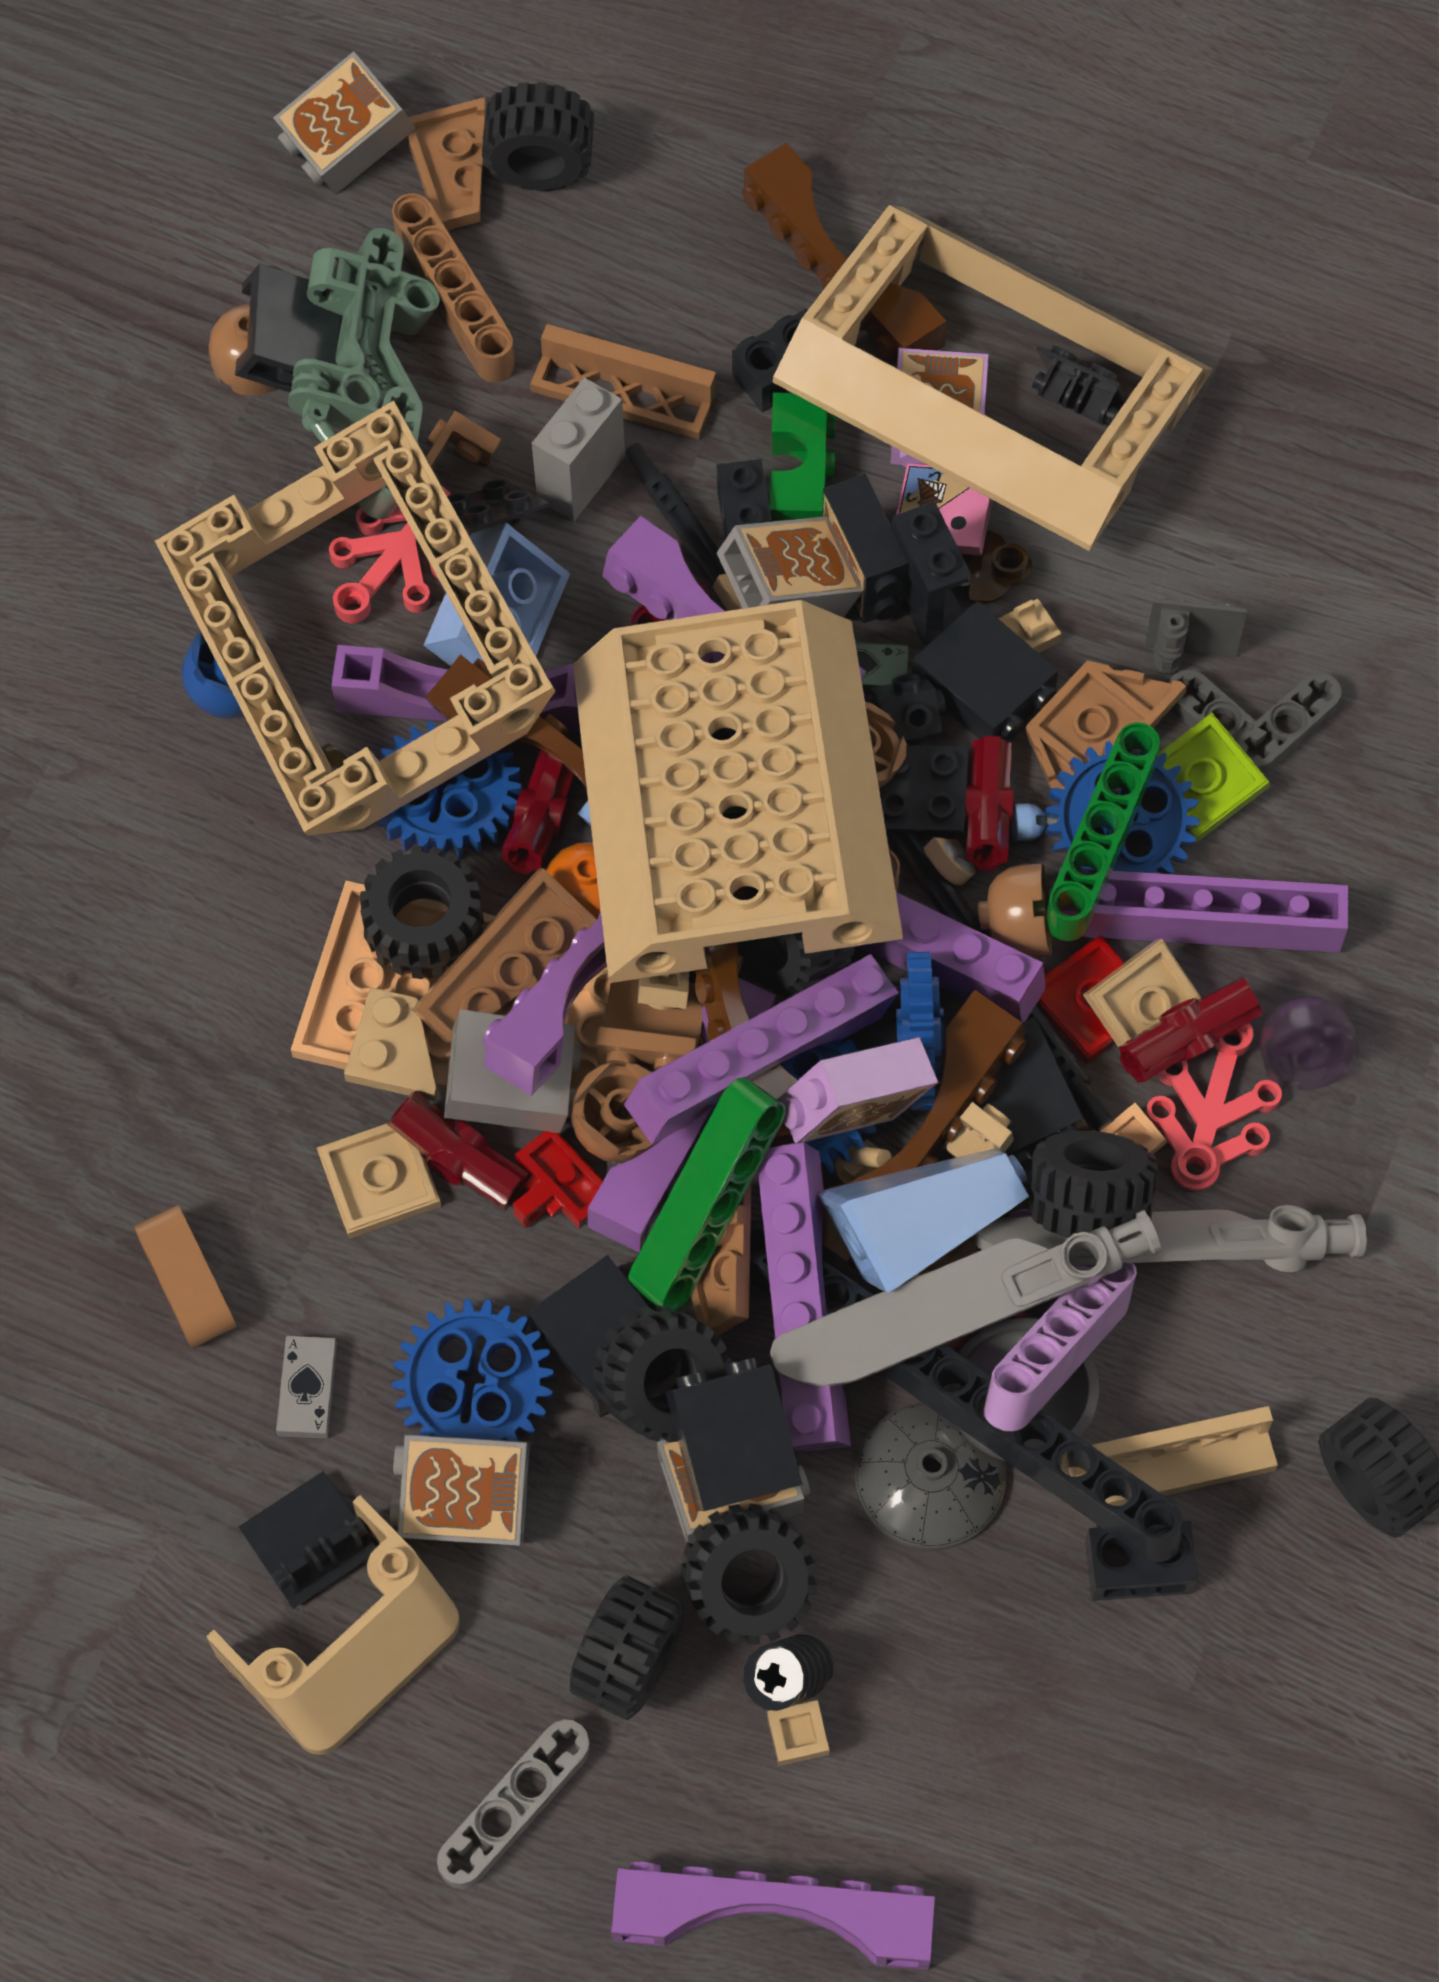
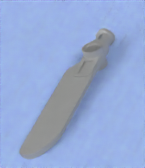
(1282, 1241)
(951, 1304)

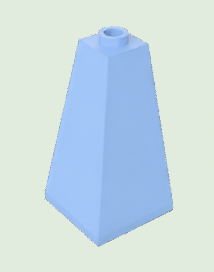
(921, 1213)

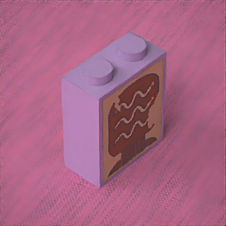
(952, 373)
(857, 1090)

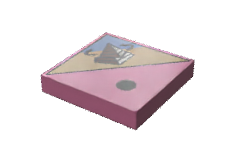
(961, 506)

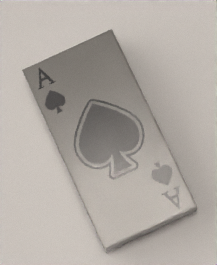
(306, 1387)

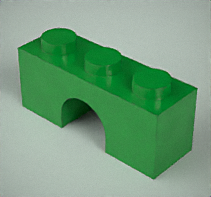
(800, 432)

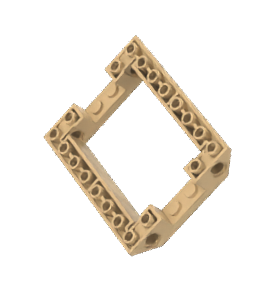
(951, 436)
(230, 538)

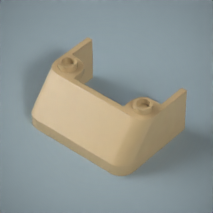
(367, 1662)

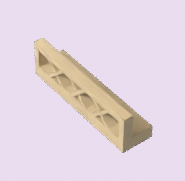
(1195, 1453)

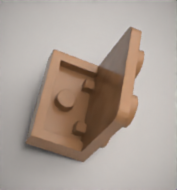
(646, 1034)

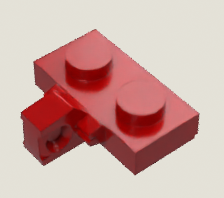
(557, 1181)

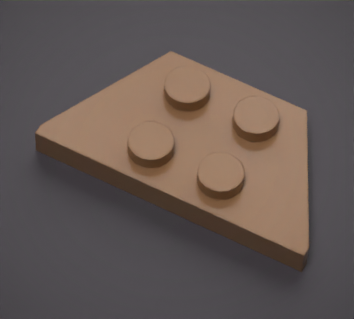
(1093, 711)

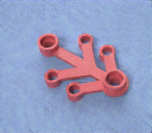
(395, 548)
(1212, 1115)

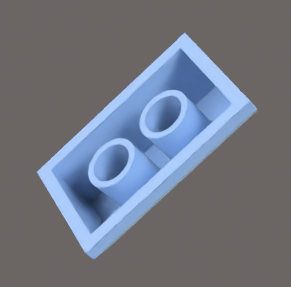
(527, 582)

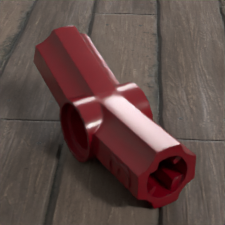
(989, 803)
(539, 815)
(1189, 1029)
(458, 1152)

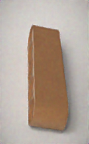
(456, 304)

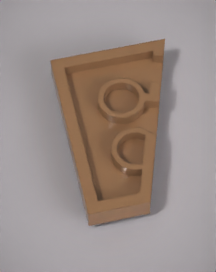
(450, 160)
(723, 1289)

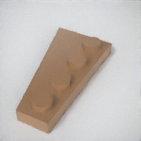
(506, 954)

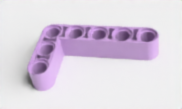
(1055, 1346)

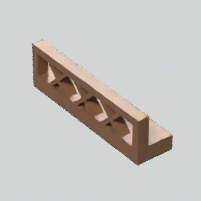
(632, 369)

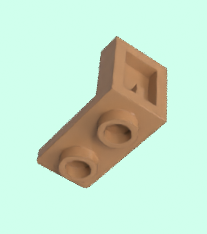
(470, 440)

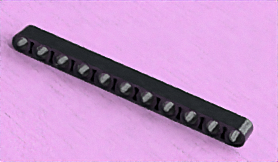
(1041, 1464)

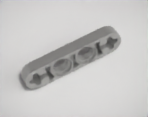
(519, 1808)

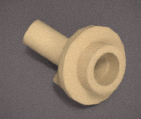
(863, 1161)

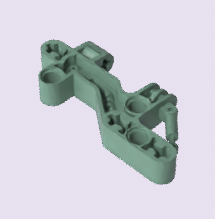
(368, 375)

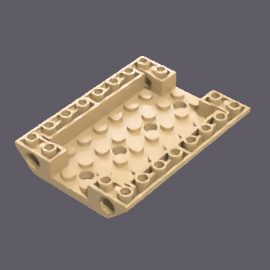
(795, 763)

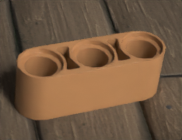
(185, 1276)

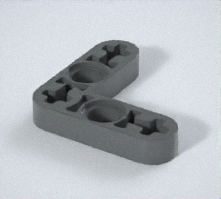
(1253, 733)

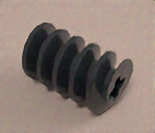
(787, 1672)

